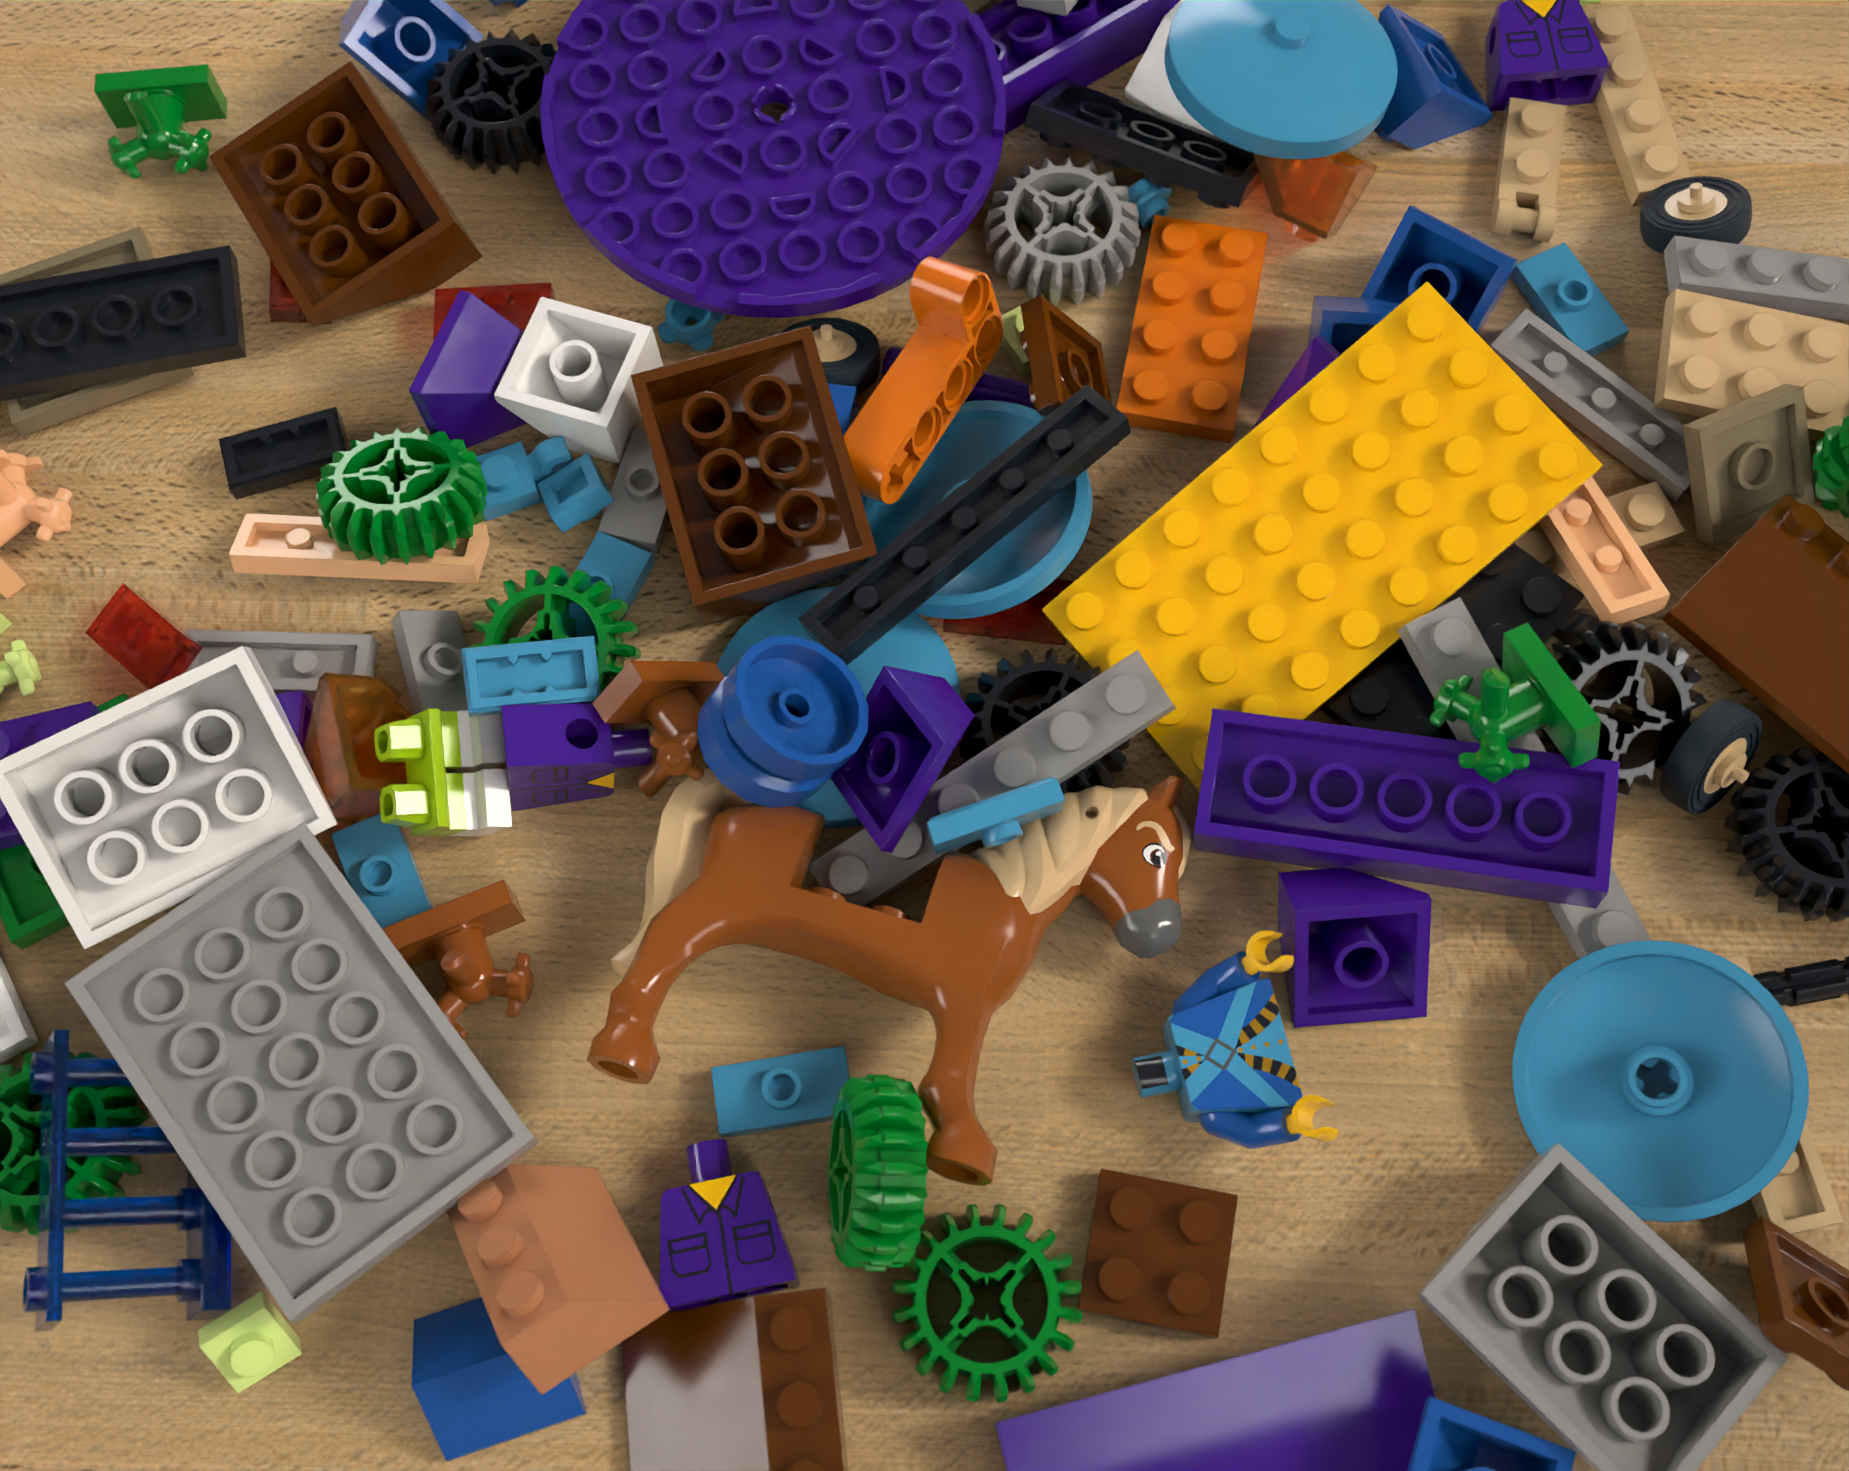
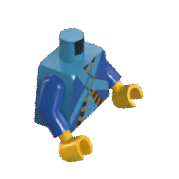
(1233, 1056)

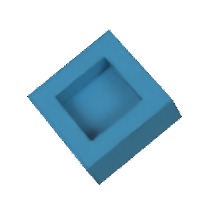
(575, 493)

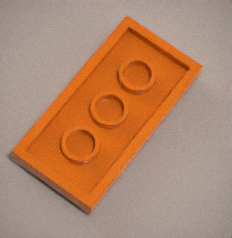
(1192, 328)

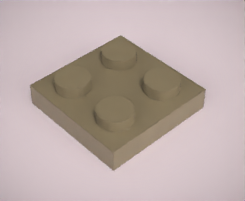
(1748, 461)

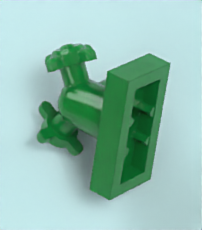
(158, 106)
(1535, 699)

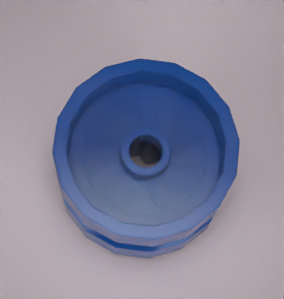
(782, 721)

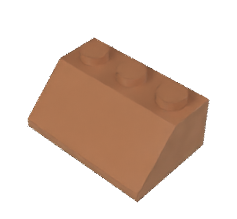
(554, 1267)

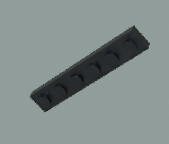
(965, 525)

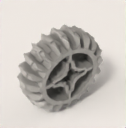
(1065, 252)

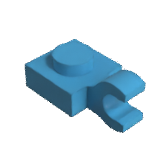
(514, 474)

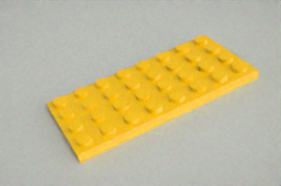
(1327, 528)

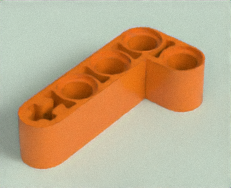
(928, 379)

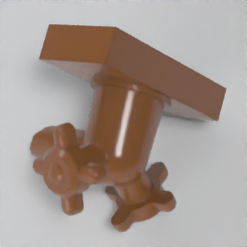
(669, 699)
(457, 940)

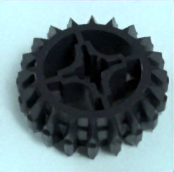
(490, 101)
(1621, 658)
(1000, 708)
(1788, 859)

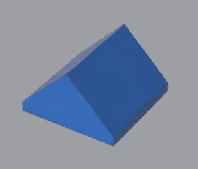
(1453, 262)
(474, 1387)

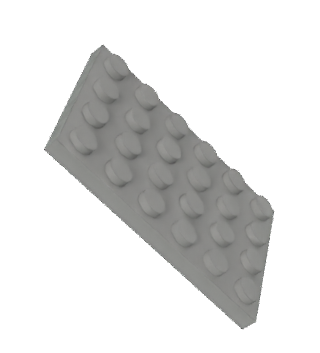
(300, 1070)

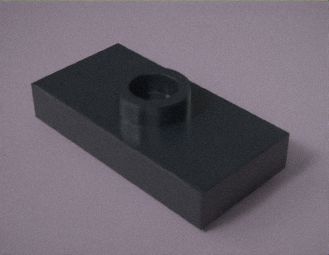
(282, 452)

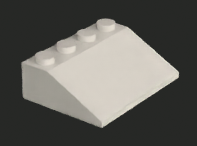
(161, 794)

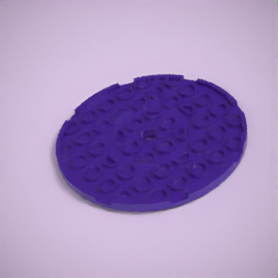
(754, 217)

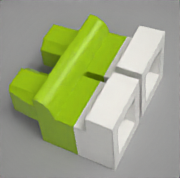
(447, 773)

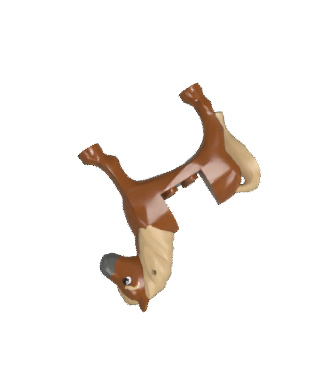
(740, 879)

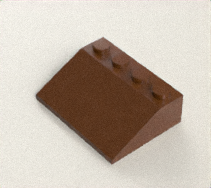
(343, 201)
(754, 473)
(1780, 621)
(737, 1387)

